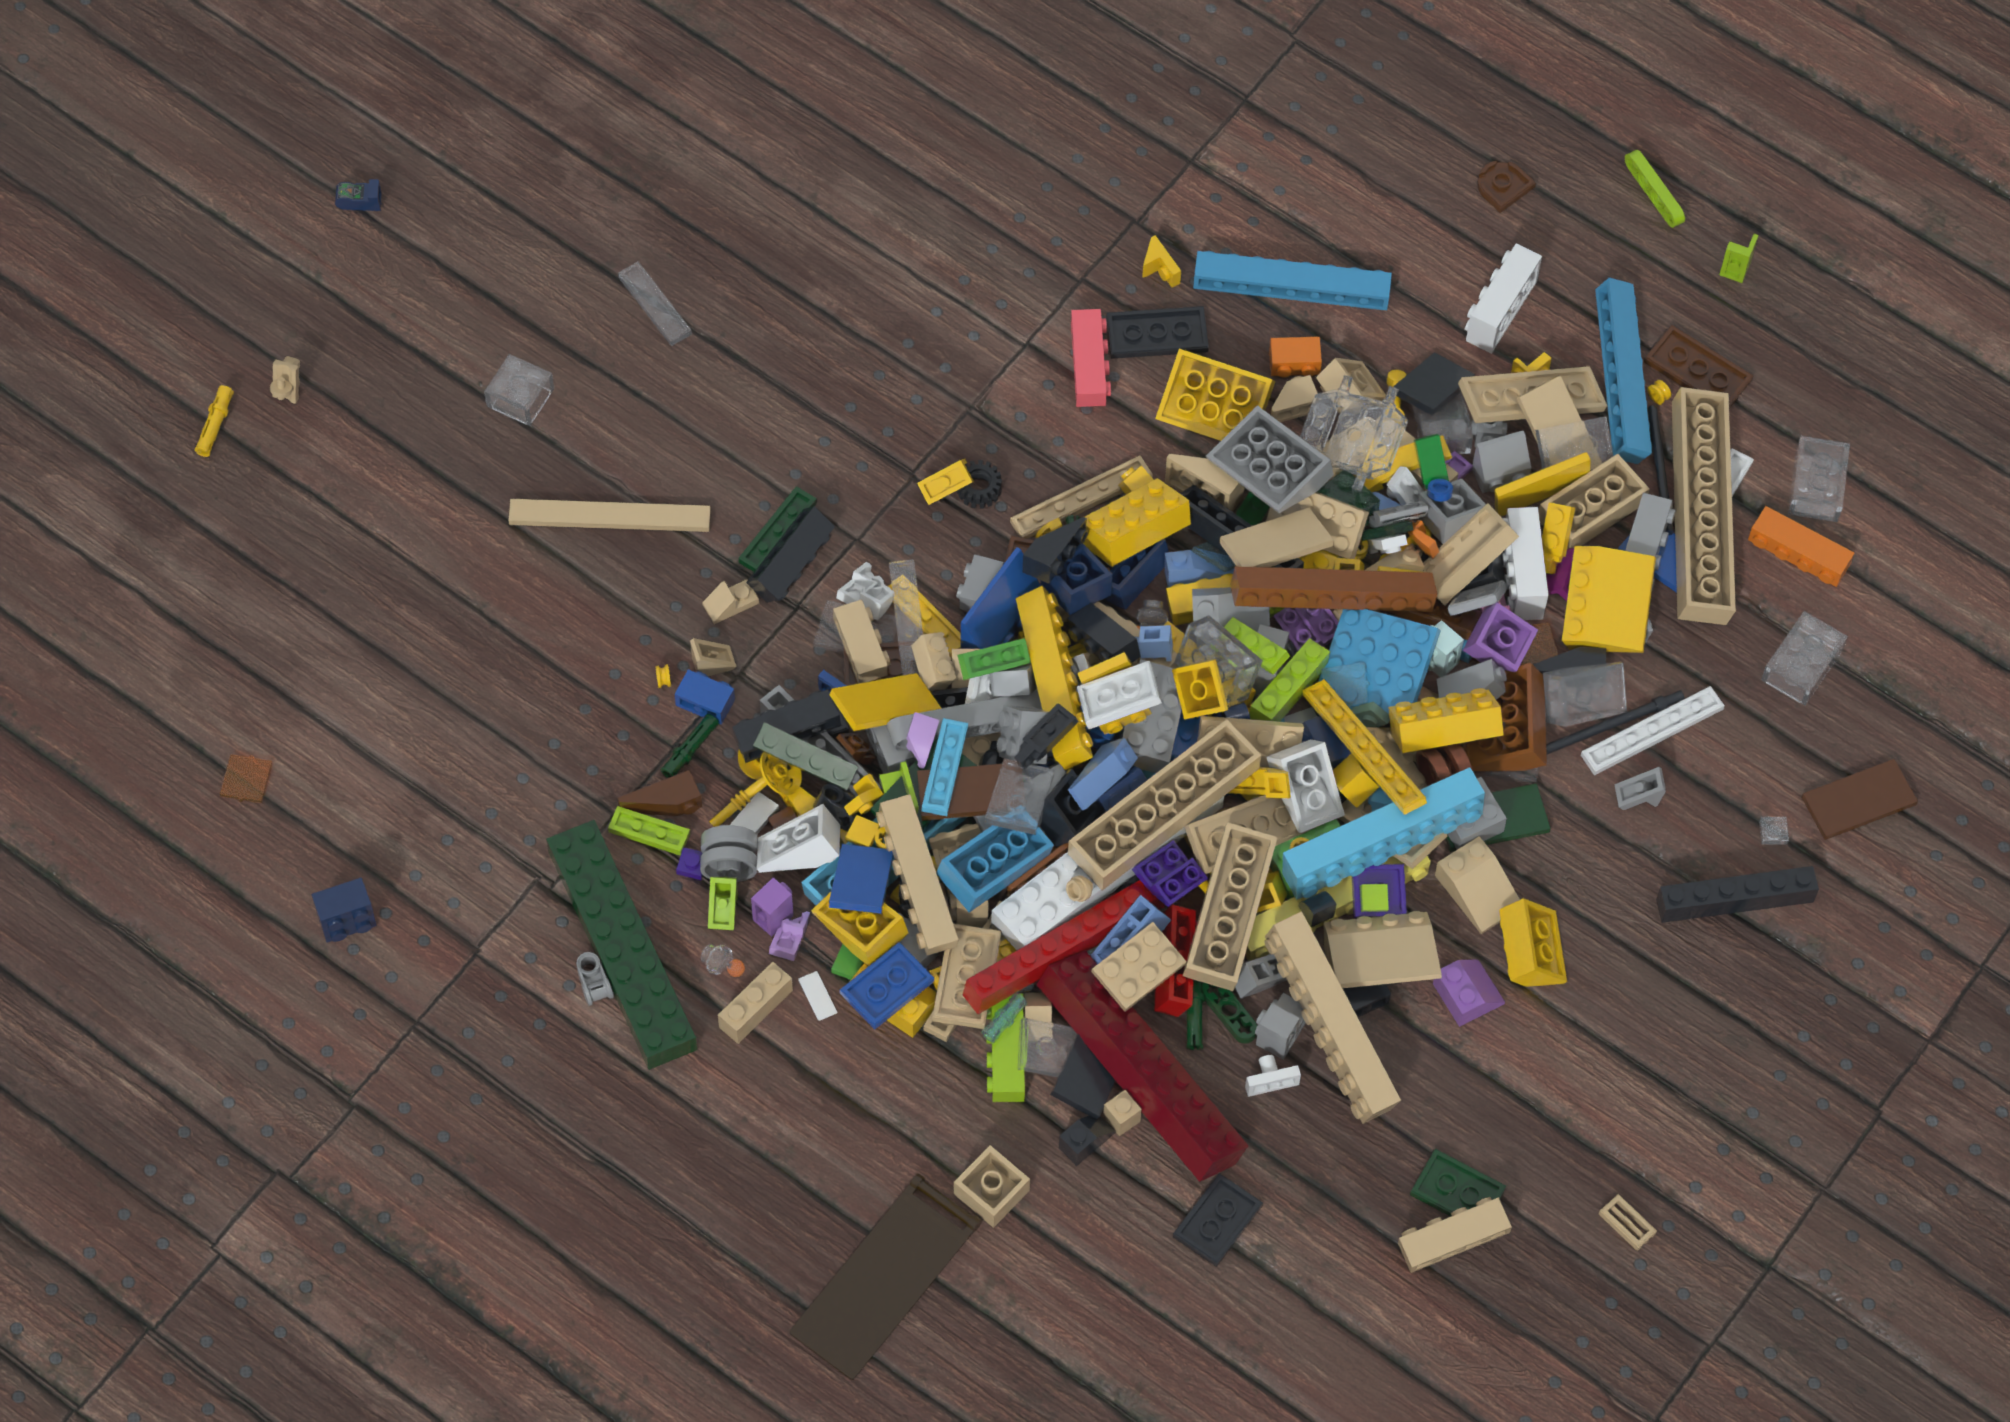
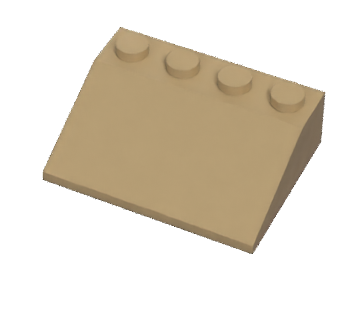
(1382, 949)

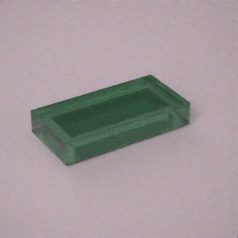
(1388, 530)

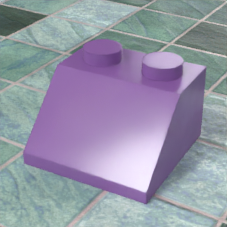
(1500, 637)
(1467, 990)

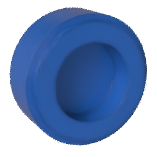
(1440, 490)

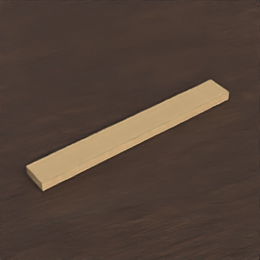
(609, 515)

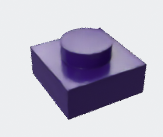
(690, 864)

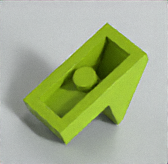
(722, 903)

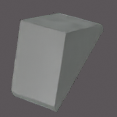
(1013, 681)

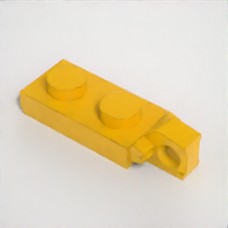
(1556, 534)

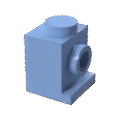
(1155, 642)

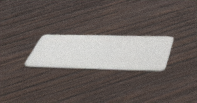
(817, 996)

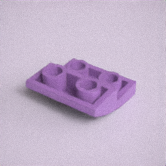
(1307, 623)

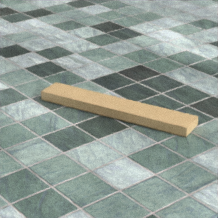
(1074, 500)

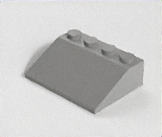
(1271, 461)

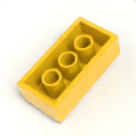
(1136, 521)
(1445, 720)

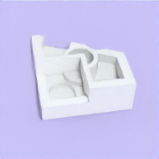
(869, 589)

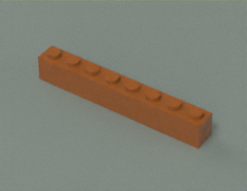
(1333, 589)

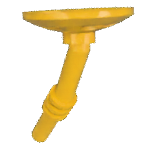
(772, 774)

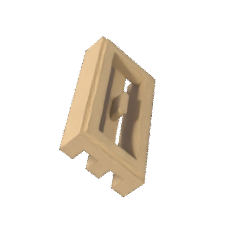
(1616, 1225)

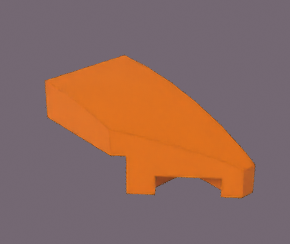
(1422, 540)

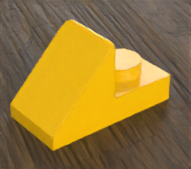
(1159, 260)

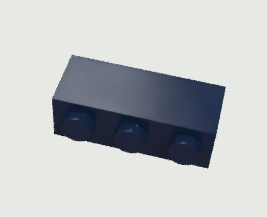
(1136, 573)

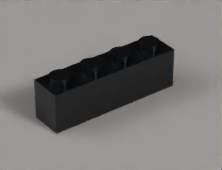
(791, 554)
(798, 718)

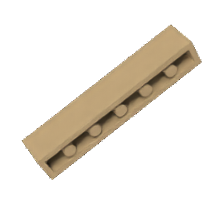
(917, 874)

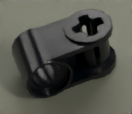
(834, 800)

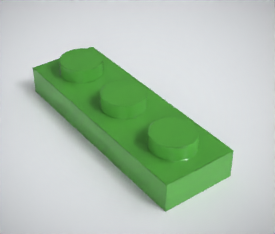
(994, 659)

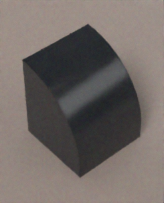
(1318, 908)

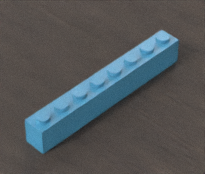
(1292, 280)
(1623, 370)

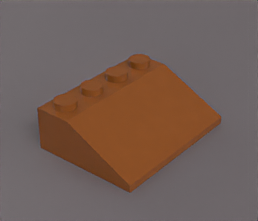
(1523, 726)

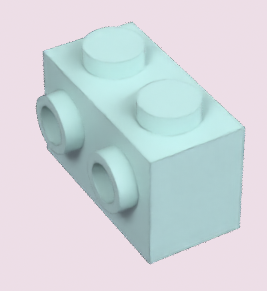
(1447, 650)

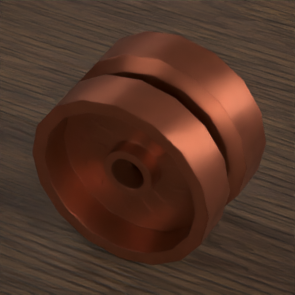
(1441, 762)

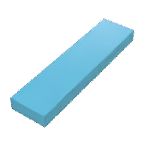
(944, 767)

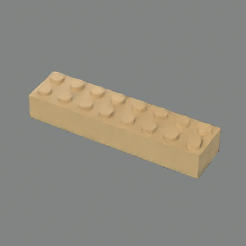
(1164, 804)
(1331, 1018)

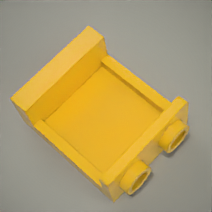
(1106, 668)

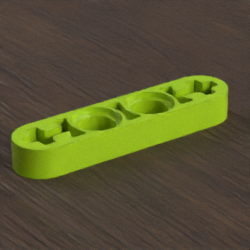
(1654, 188)

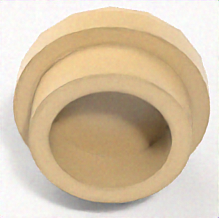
(1079, 888)

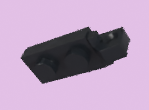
(1045, 735)

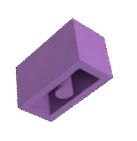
(772, 906)

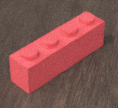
(1089, 357)

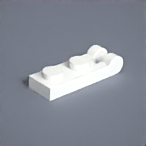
(1387, 544)

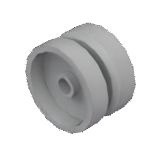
(729, 852)

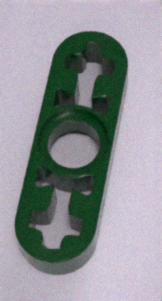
(1246, 1020)

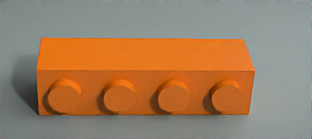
(1801, 546)

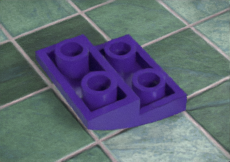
(1169, 874)

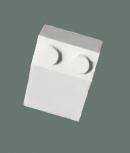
(1311, 783)
(800, 843)

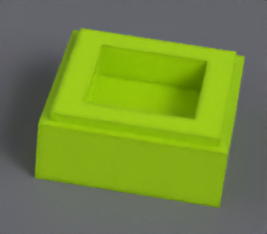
(1374, 897)

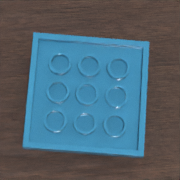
(1393, 650)

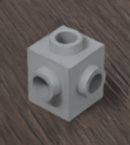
(1488, 430)

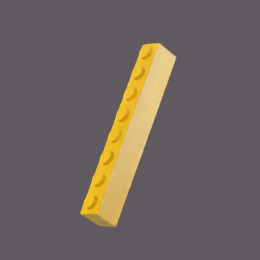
(1053, 671)

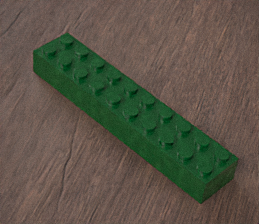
(622, 944)

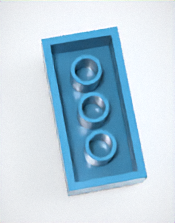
(991, 863)

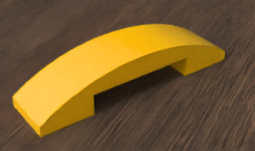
(1405, 457)
(1265, 781)

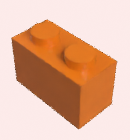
(1295, 356)

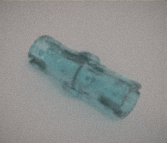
(1004, 1017)

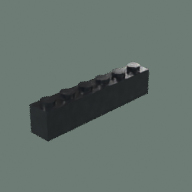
(1214, 520)
(1737, 894)

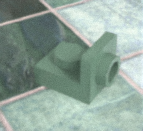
(1371, 714)

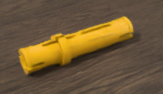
(217, 412)

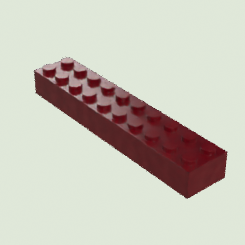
(1143, 1068)

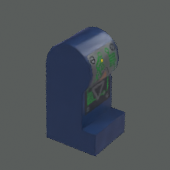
(359, 196)

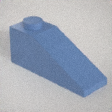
(1188, 568)
(1102, 772)
(1133, 921)

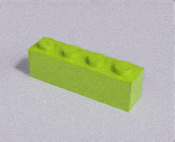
(1288, 684)
(1006, 1081)

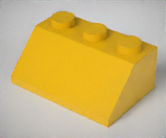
(1532, 944)
(913, 1014)

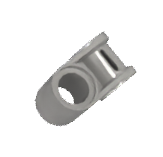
(594, 982)

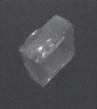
(1773, 830)

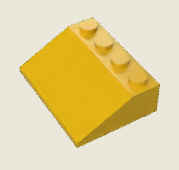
(1211, 395)
(1608, 599)

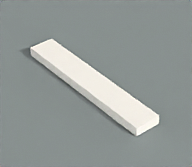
(1652, 730)

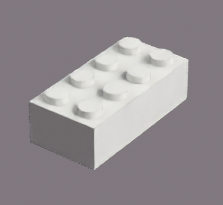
(1502, 298)
(1525, 565)

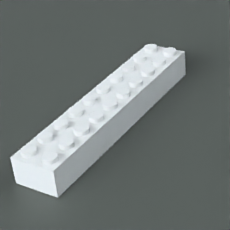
(1044, 901)

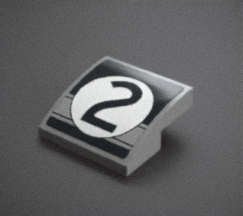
(1398, 514)

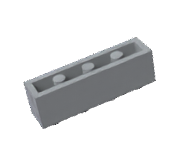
(1650, 526)

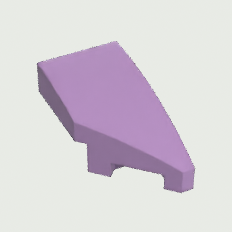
(921, 737)
(789, 937)

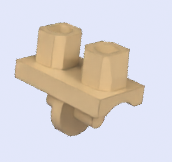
(286, 379)

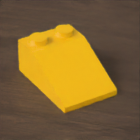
(863, 933)

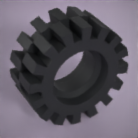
(984, 496)

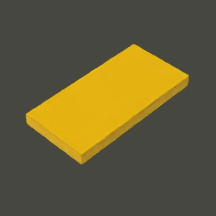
(1541, 484)
(882, 700)

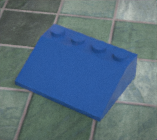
(996, 613)

